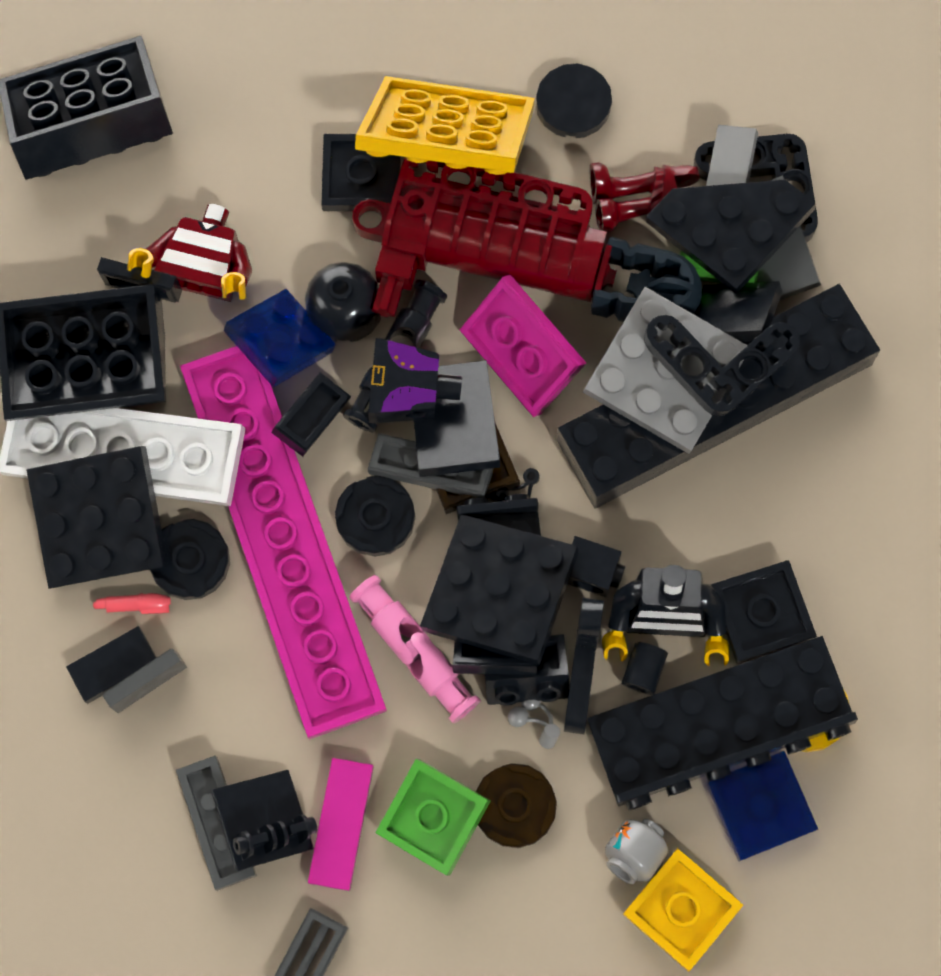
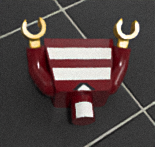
(200, 255)

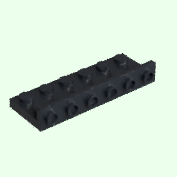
(722, 723)

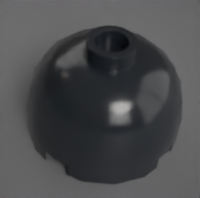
(342, 301)

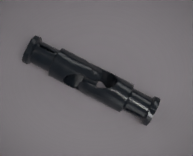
(410, 322)

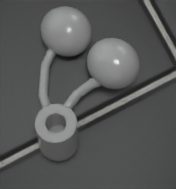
(519, 717)

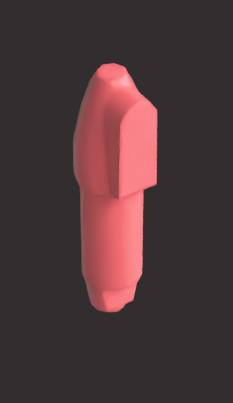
(144, 603)

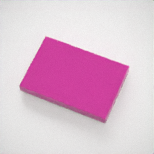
(522, 346)

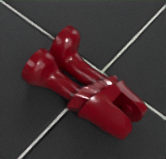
(658, 183)

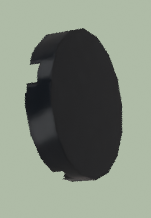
(574, 100)
(375, 516)
(195, 559)

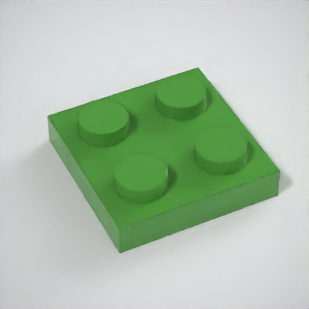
(433, 817)

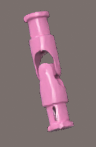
(419, 653)

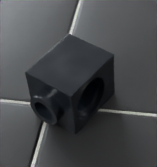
(596, 567)

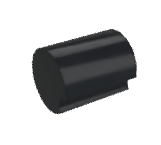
(644, 668)

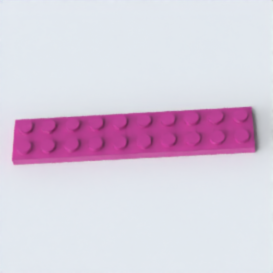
(287, 551)

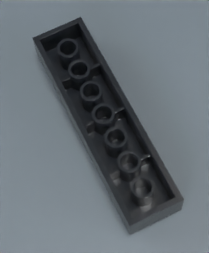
(619, 455)

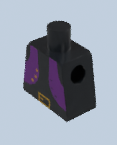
(407, 383)

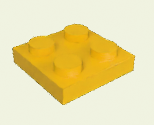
(683, 910)

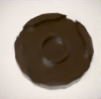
(519, 807)

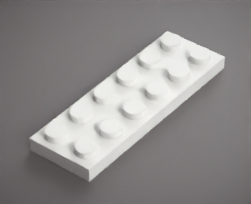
(185, 454)

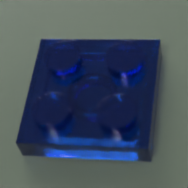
(279, 337)
(762, 807)

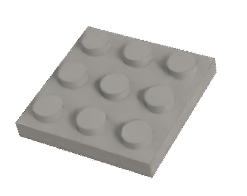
(643, 389)

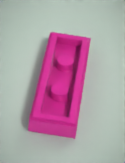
(341, 824)

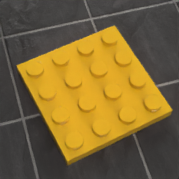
(446, 125)

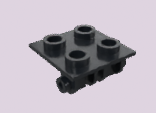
(263, 820)

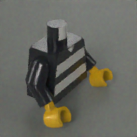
(668, 604)

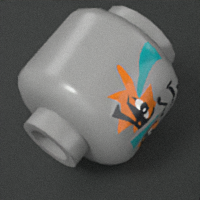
(636, 850)

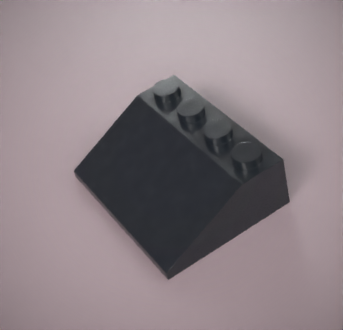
(83, 108)
(82, 352)

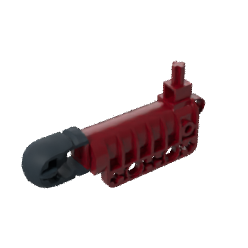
(513, 236)

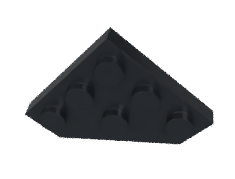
(731, 226)

